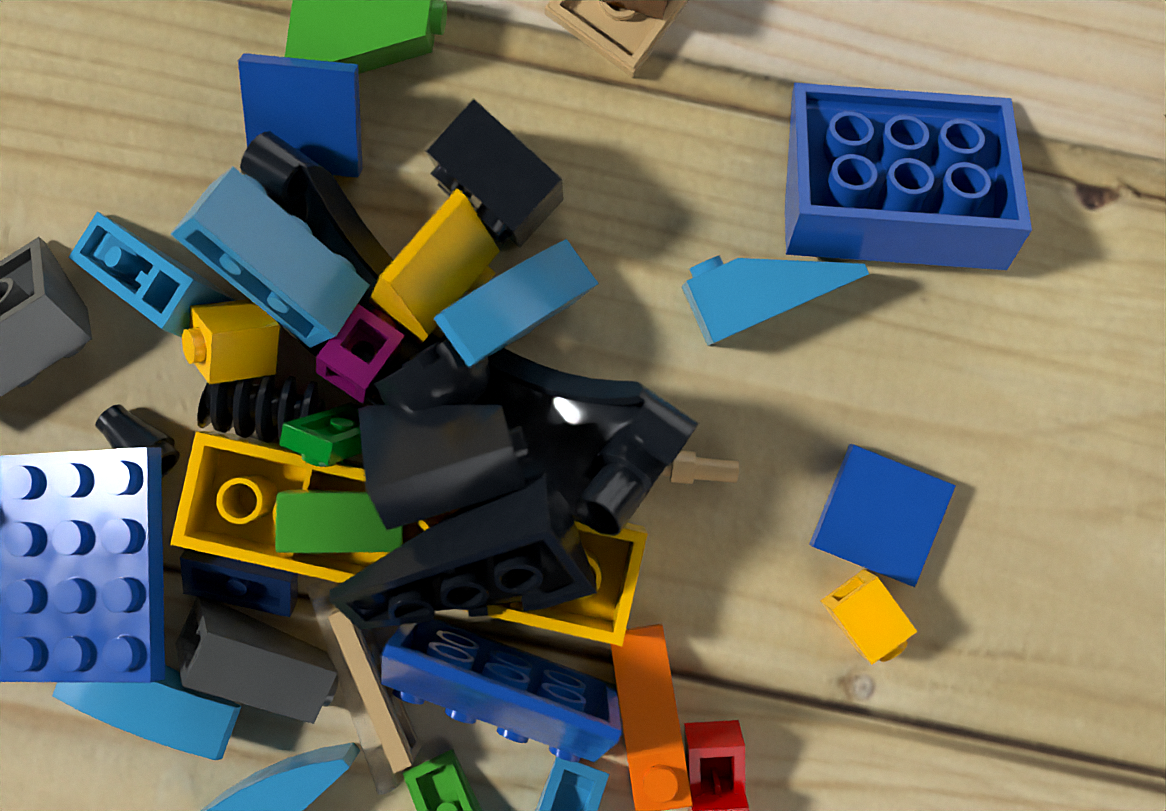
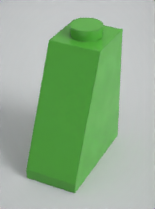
(364, 30)

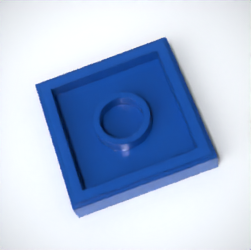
(307, 106)
(882, 515)

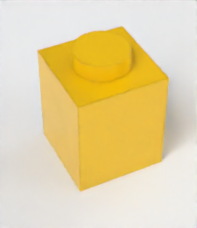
(231, 341)
(869, 617)

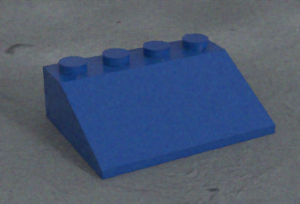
(904, 177)
(503, 688)

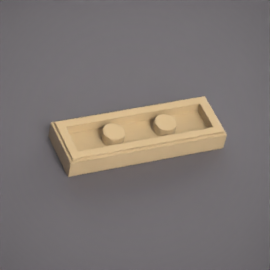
(384, 709)

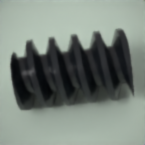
(256, 407)

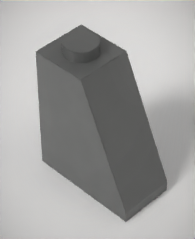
(253, 662)

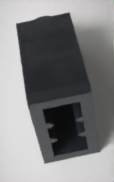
(438, 459)

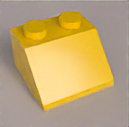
(436, 269)

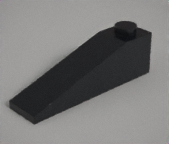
(477, 557)

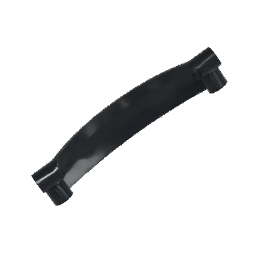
(590, 435)

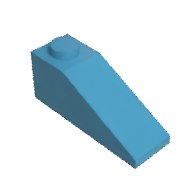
(143, 274)
(753, 290)

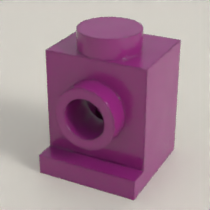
(362, 329)

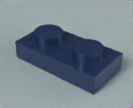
(238, 582)

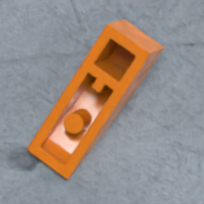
(650, 721)

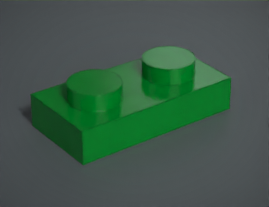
(325, 436)

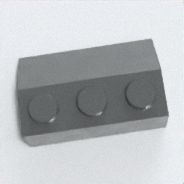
(38, 315)

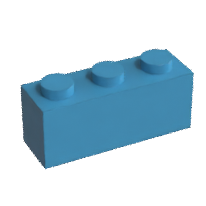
(271, 258)

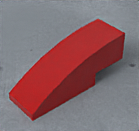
(716, 765)

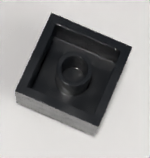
(496, 174)

